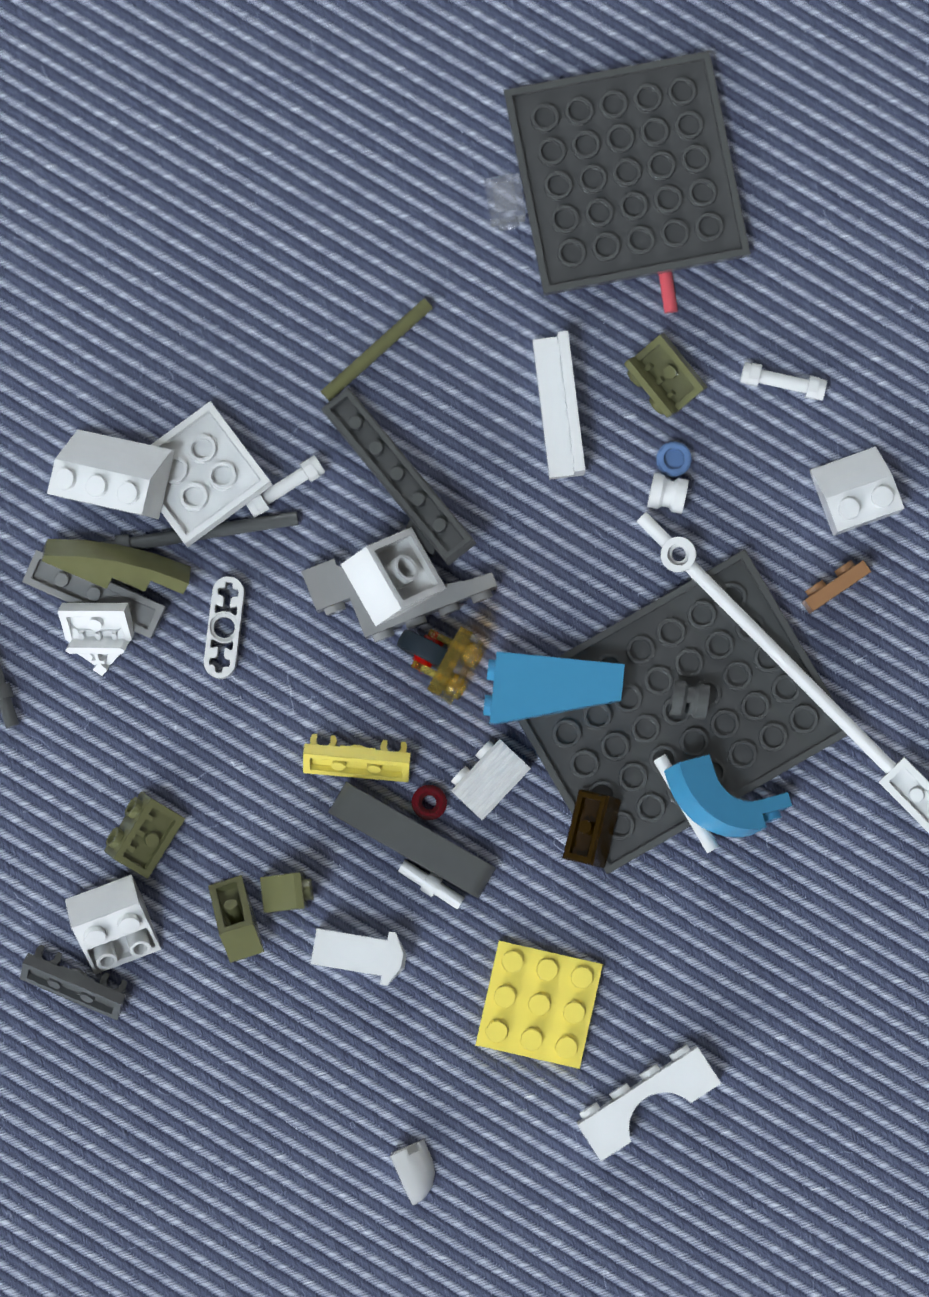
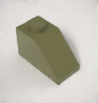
(235, 919)

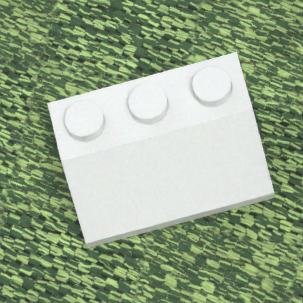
(112, 473)

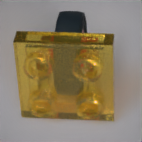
(451, 664)

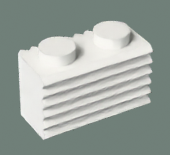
(489, 779)

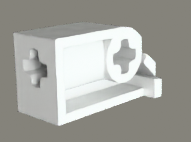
(360, 953)

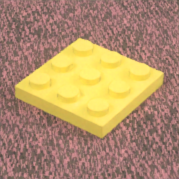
(539, 1004)

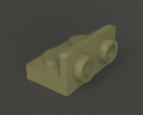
(143, 834)

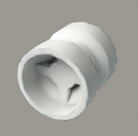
(667, 493)

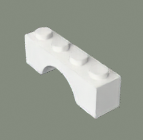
(608, 1125)

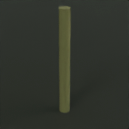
(376, 349)

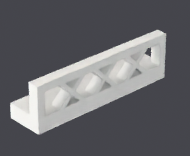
(559, 406)

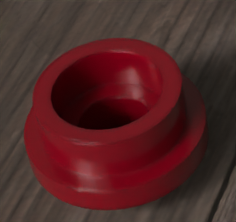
(420, 794)

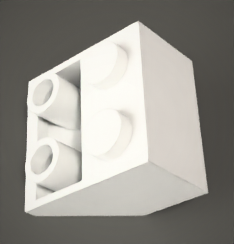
(112, 924)

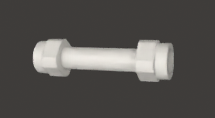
(754, 374)
(310, 469)

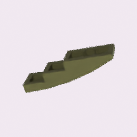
(103, 561)

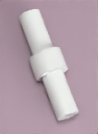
(431, 884)

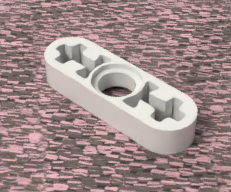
(219, 600)

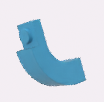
(712, 807)

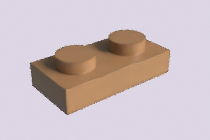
(846, 577)

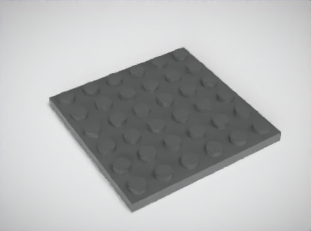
(626, 173)

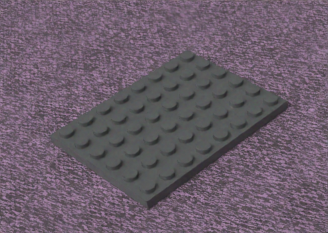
(753, 721)

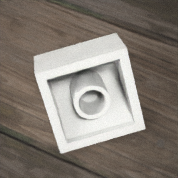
(856, 491)
(393, 576)

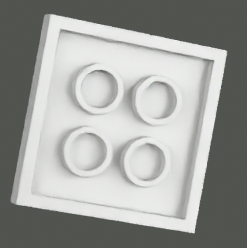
(208, 474)

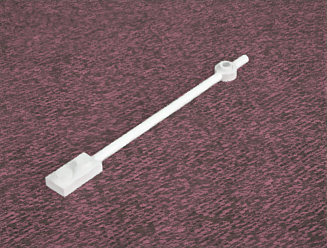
(901, 779)

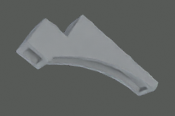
(332, 588)

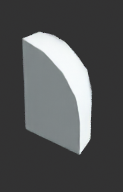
(415, 1170)

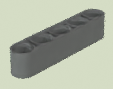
(412, 840)

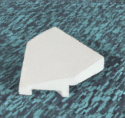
(97, 631)

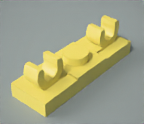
(356, 761)

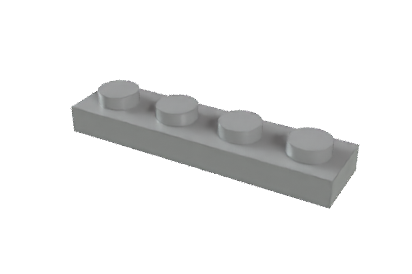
(73, 589)

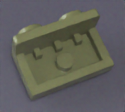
(665, 376)

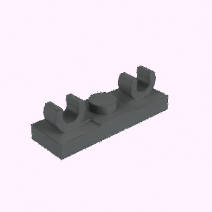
(73, 984)

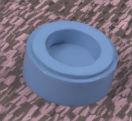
(673, 459)

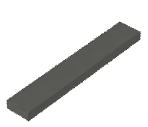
(398, 476)

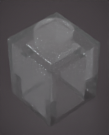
(505, 201)

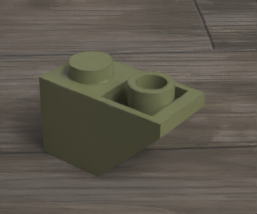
(286, 892)

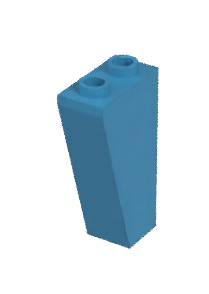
(546, 685)

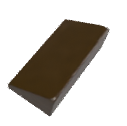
(591, 828)

